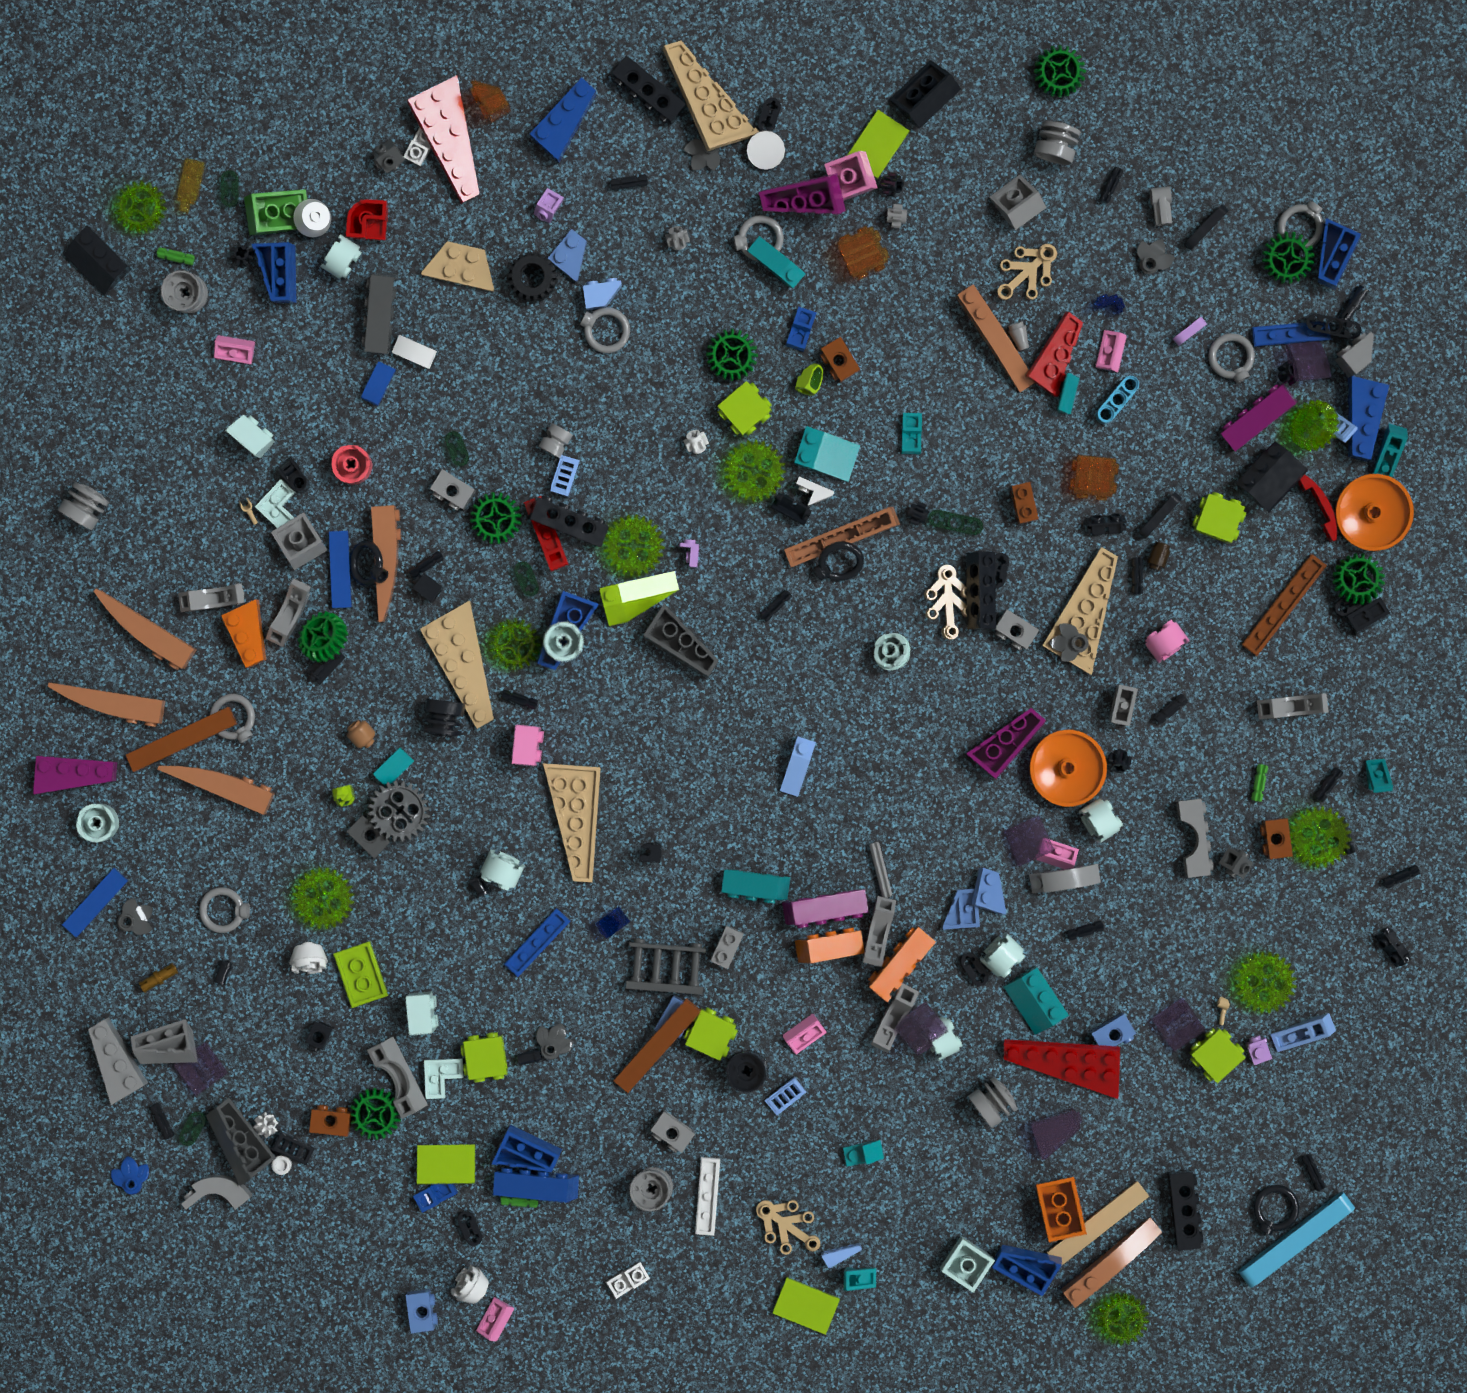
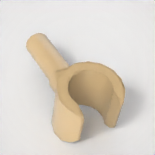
(248, 509)
(1224, 1004)

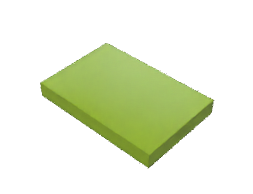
(880, 141)
(360, 974)
(445, 1164)
(806, 1305)

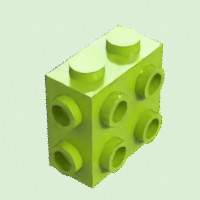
(745, 409)
(1219, 517)
(711, 1033)
(1216, 1054)
(484, 1057)

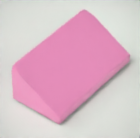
(234, 349)
(1111, 351)
(1062, 857)
(804, 1033)
(495, 1319)

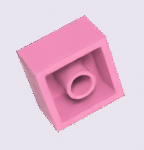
(853, 174)
(526, 745)

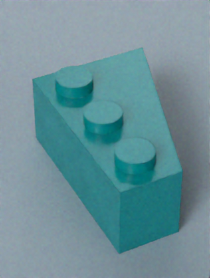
(755, 885)

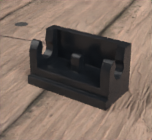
(1368, 616)
(654, 850)

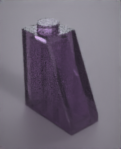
(1054, 1130)

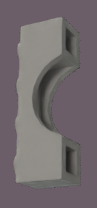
(1198, 861)
(408, 1094)

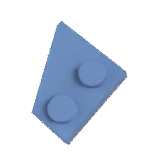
(569, 254)
(989, 892)
(961, 911)

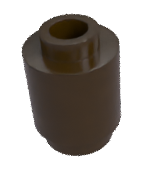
(1158, 556)

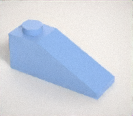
(797, 766)
(1304, 1032)

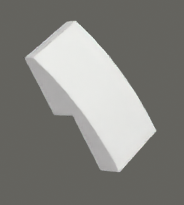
(418, 148)
(414, 351)
(627, 1280)

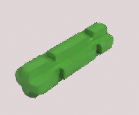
(175, 256)
(1259, 782)
(518, 1201)

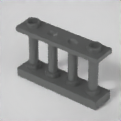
(674, 984)

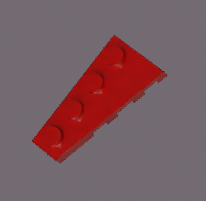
(1053, 359)

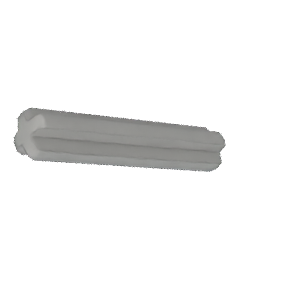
(880, 869)

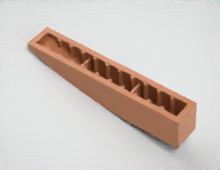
(995, 337)
(849, 533)
(386, 538)
(148, 633)
(115, 704)
(227, 786)
(1111, 1262)

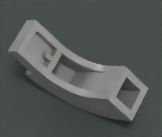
(211, 598)
(289, 613)
(1292, 706)
(1065, 879)
(879, 931)
(894, 1014)
(218, 1184)

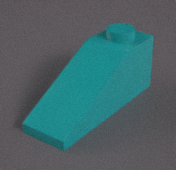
(776, 262)
(1390, 450)

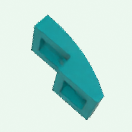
(911, 433)

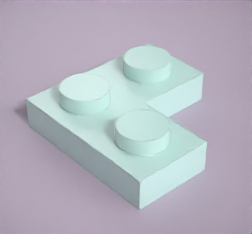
(272, 504)
(437, 1071)

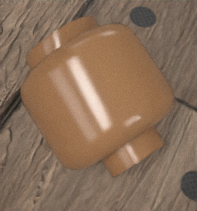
(361, 734)

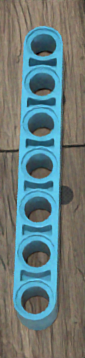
(1296, 1239)

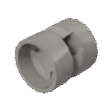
(555, 440)

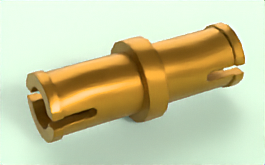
(158, 977)

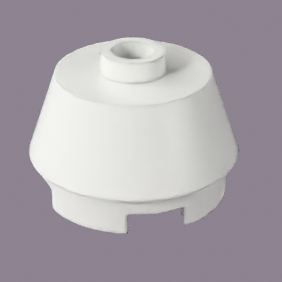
(312, 218)
(308, 958)
(471, 1285)

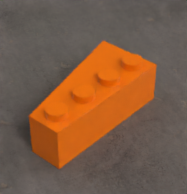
(900, 963)

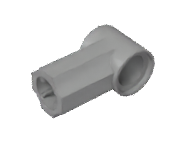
(1161, 200)

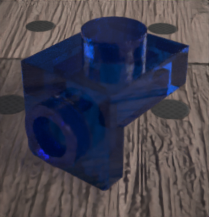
(1105, 301)
(612, 922)

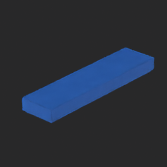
(1287, 334)
(340, 569)
(95, 902)
(537, 942)

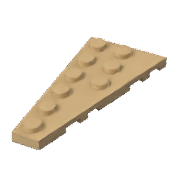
(708, 103)
(1088, 608)
(459, 654)
(576, 807)

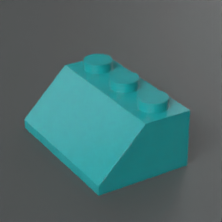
(1036, 1000)

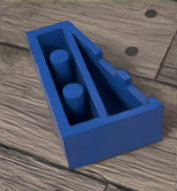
(1336, 252)
(278, 269)
(526, 1151)
(1027, 1267)

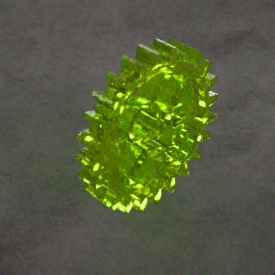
(749, 487)
(632, 563)
(1335, 829)
(307, 904)
(1255, 967)

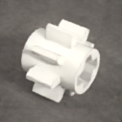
(696, 441)
(265, 1125)

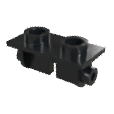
(785, 506)
(1115, 522)
(320, 671)
(1398, 954)

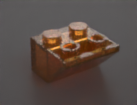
(492, 100)

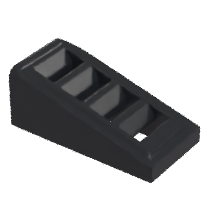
(288, 1138)

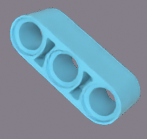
(1124, 393)

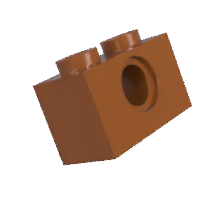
(839, 348)
(1024, 503)
(1283, 847)
(319, 1124)

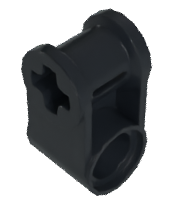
(291, 473)

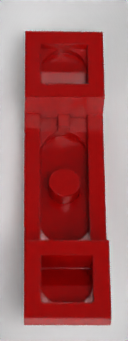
(1330, 526)
(549, 542)

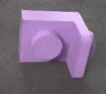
(548, 205)
(692, 556)
(1258, 1049)

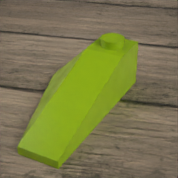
(631, 598)

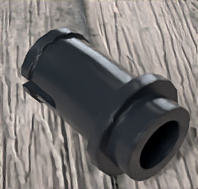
(223, 971)
(529, 1057)

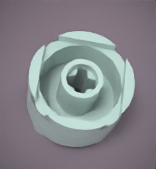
(340, 257)
(569, 650)
(87, 818)
(1100, 820)
(501, 869)
(1002, 955)
(946, 1044)

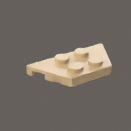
(461, 266)

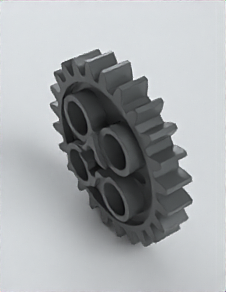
(387, 825)

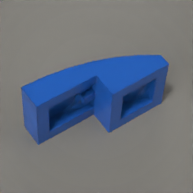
(801, 329)
(378, 383)
(434, 1195)

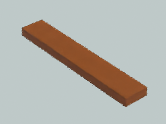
(1283, 605)
(181, 739)
(657, 1045)

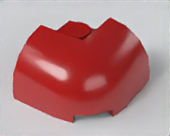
(368, 220)

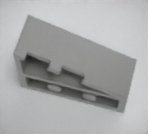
(165, 1044)

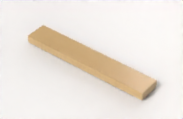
(1101, 1221)

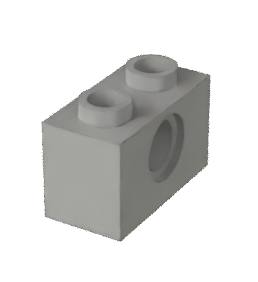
(446, 480)
(1027, 631)
(1123, 705)
(727, 946)
(667, 1121)

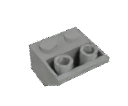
(1356, 357)

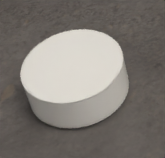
(281, 1165)

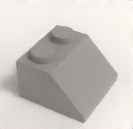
(1018, 202)
(299, 541)

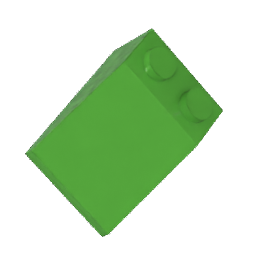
(272, 211)

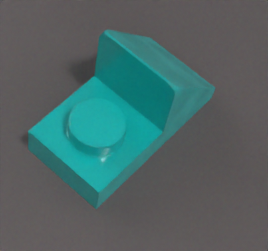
(1378, 776)
(863, 1153)
(859, 1278)

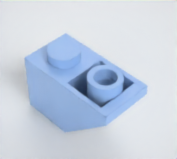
(600, 294)

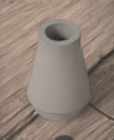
(1019, 335)

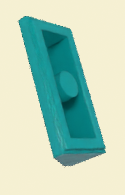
(1068, 394)
(393, 767)

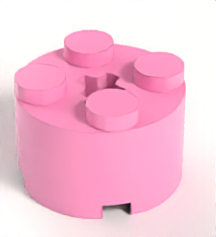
(1167, 641)

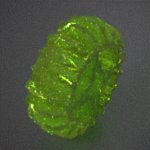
(147, 202)
(1308, 421)
(498, 648)
(1126, 1335)

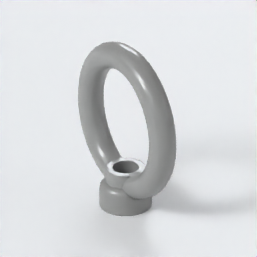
(1310, 209)
(740, 240)
(588, 321)
(1241, 373)
(244, 732)
(242, 910)

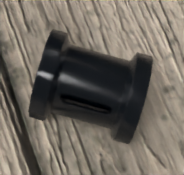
(479, 886)

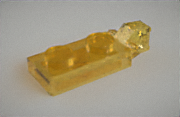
(190, 183)

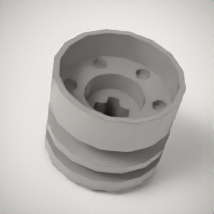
(1058, 138)
(174, 296)
(83, 505)
(993, 1102)
(647, 1199)

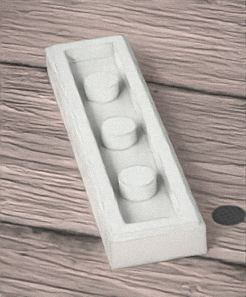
(707, 1196)

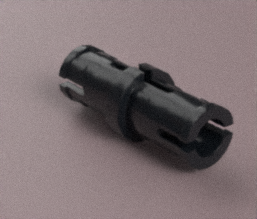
(1354, 303)

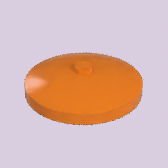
(1374, 512)
(1068, 768)

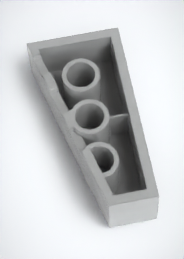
(115, 1061)

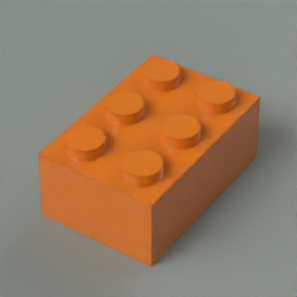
(1061, 1209)

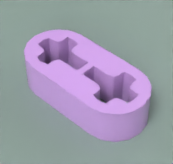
(1189, 331)

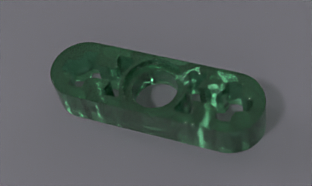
(968, 529)

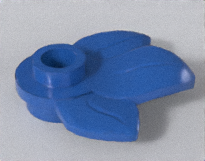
(128, 1173)

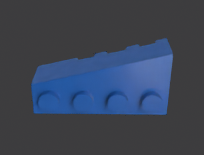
(562, 122)
(1365, 411)
(570, 610)
(536, 1185)

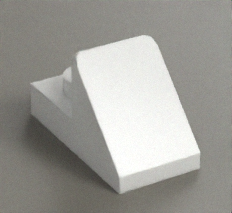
(819, 493)

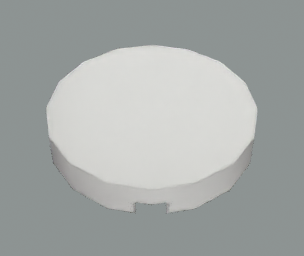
(765, 149)

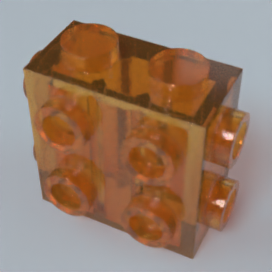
(863, 252)
(1093, 477)

